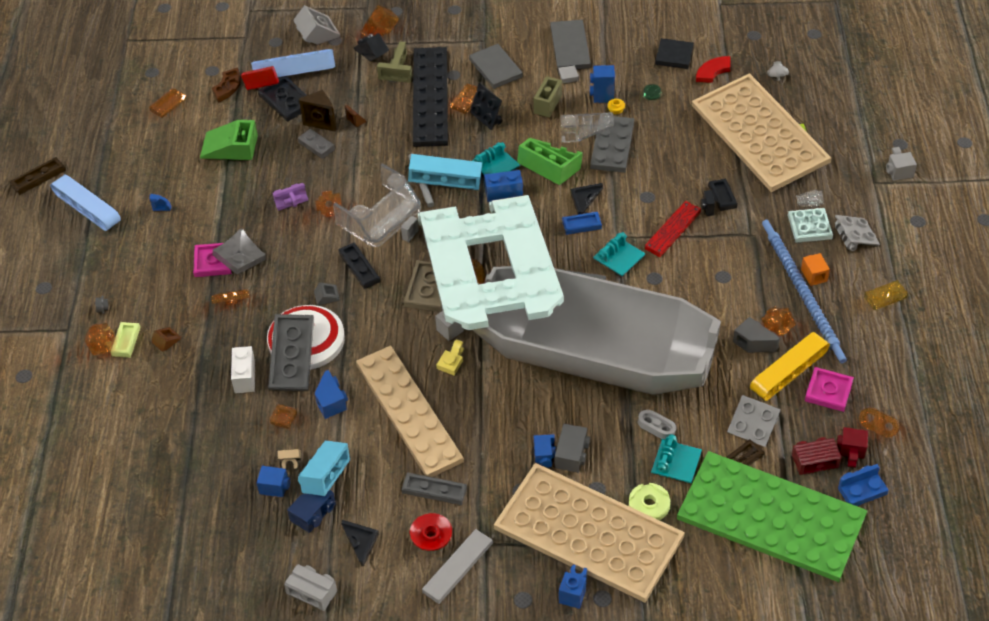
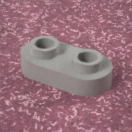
(656, 424)

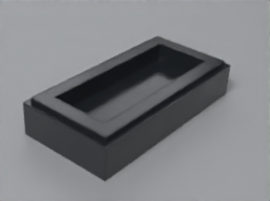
(722, 194)

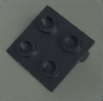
(486, 107)

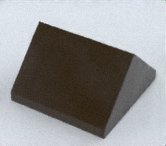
(317, 111)

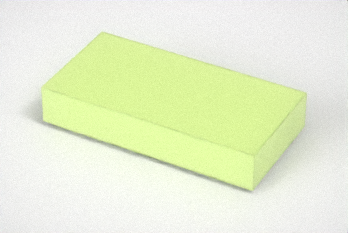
(125, 339)

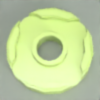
(653, 492)

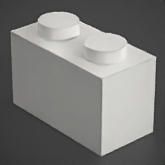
(243, 370)

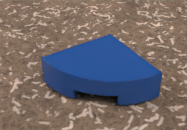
(159, 203)

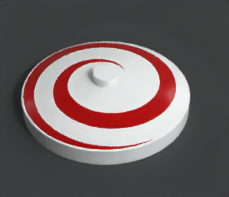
(327, 333)

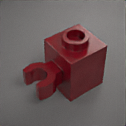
(853, 444)

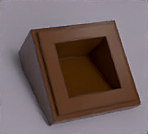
(354, 117)
(165, 338)

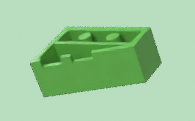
(549, 161)

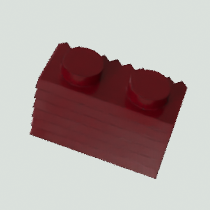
(816, 455)

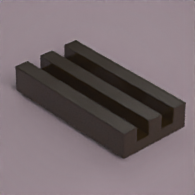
(755, 448)

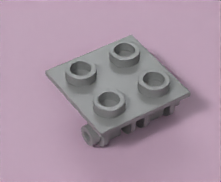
(855, 232)
(754, 420)

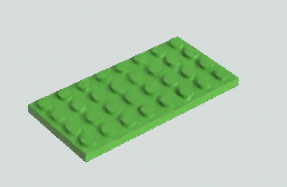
(772, 515)

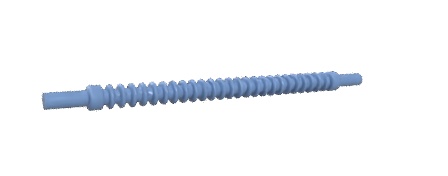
(802, 288)

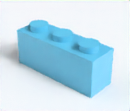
(324, 468)

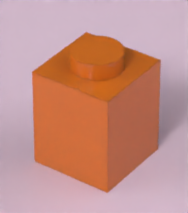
(815, 269)

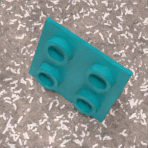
(496, 160)
(619, 254)
(676, 460)

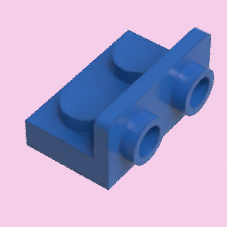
(862, 485)

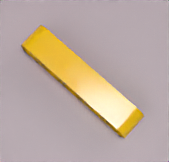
(789, 366)

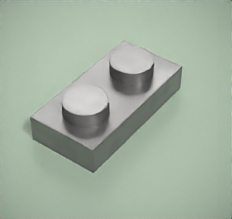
(316, 143)

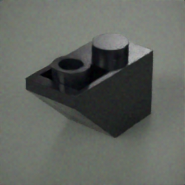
(371, 47)

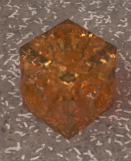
(325, 196)
(778, 320)
(100, 338)

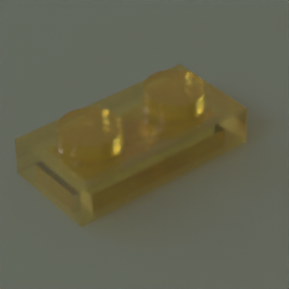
(885, 295)

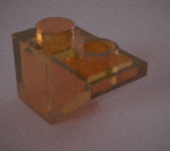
(380, 21)

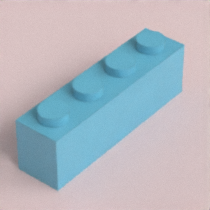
(444, 171)

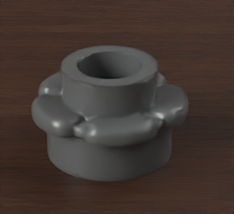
(101, 304)

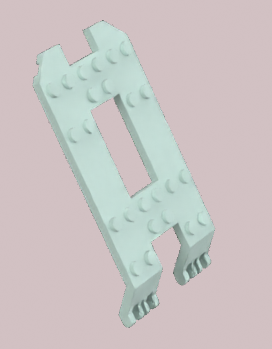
(461, 297)

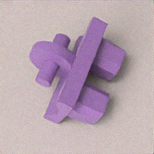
(290, 196)

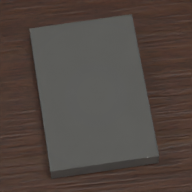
(495, 66)

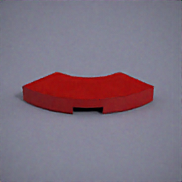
(712, 68)

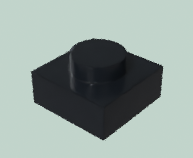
(708, 203)

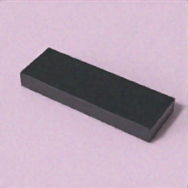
(359, 265)

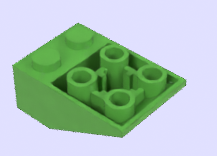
(231, 141)

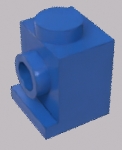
(544, 449)

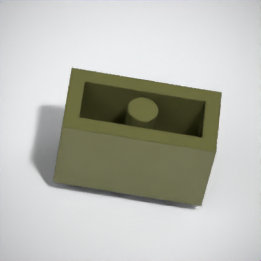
(547, 96)

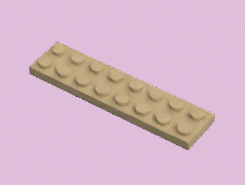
(409, 412)

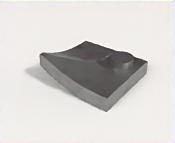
(239, 253)

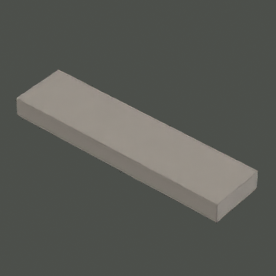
(457, 566)

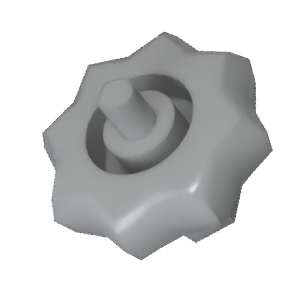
(777, 70)

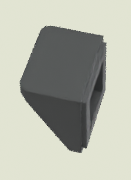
(326, 293)

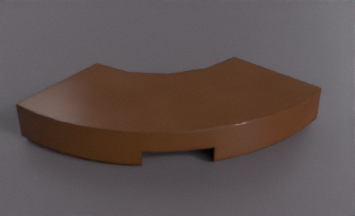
(228, 85)

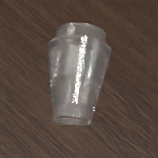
(812, 198)

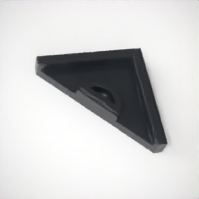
(584, 196)
(361, 539)

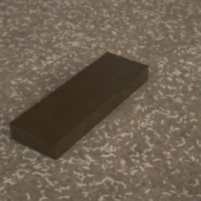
(37, 175)

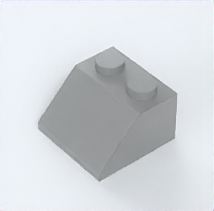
(315, 26)

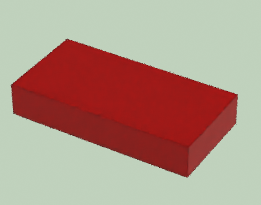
(260, 78)

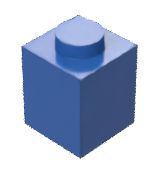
(273, 481)

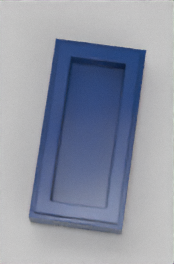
(581, 223)

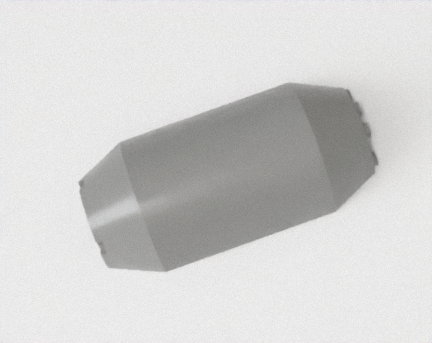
(610, 335)

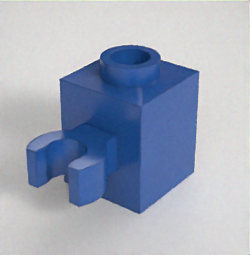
(573, 588)

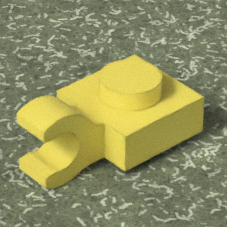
(451, 360)

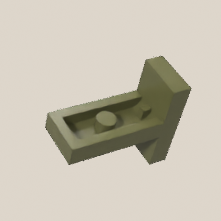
(396, 69)

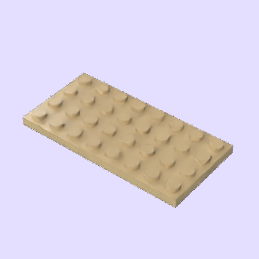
(761, 132)
(590, 531)

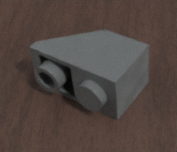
(755, 338)

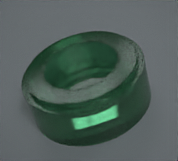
(652, 92)

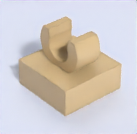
(289, 455)

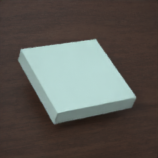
(810, 225)

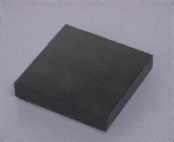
(674, 53)

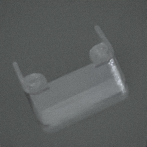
(386, 216)

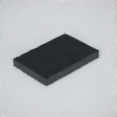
(283, 98)

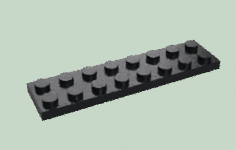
(430, 97)

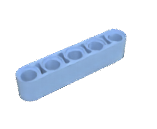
(298, 63)
(85, 202)

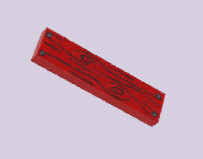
(672, 229)

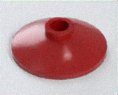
(427, 525)

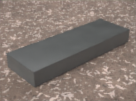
(434, 488)

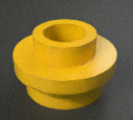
(616, 106)

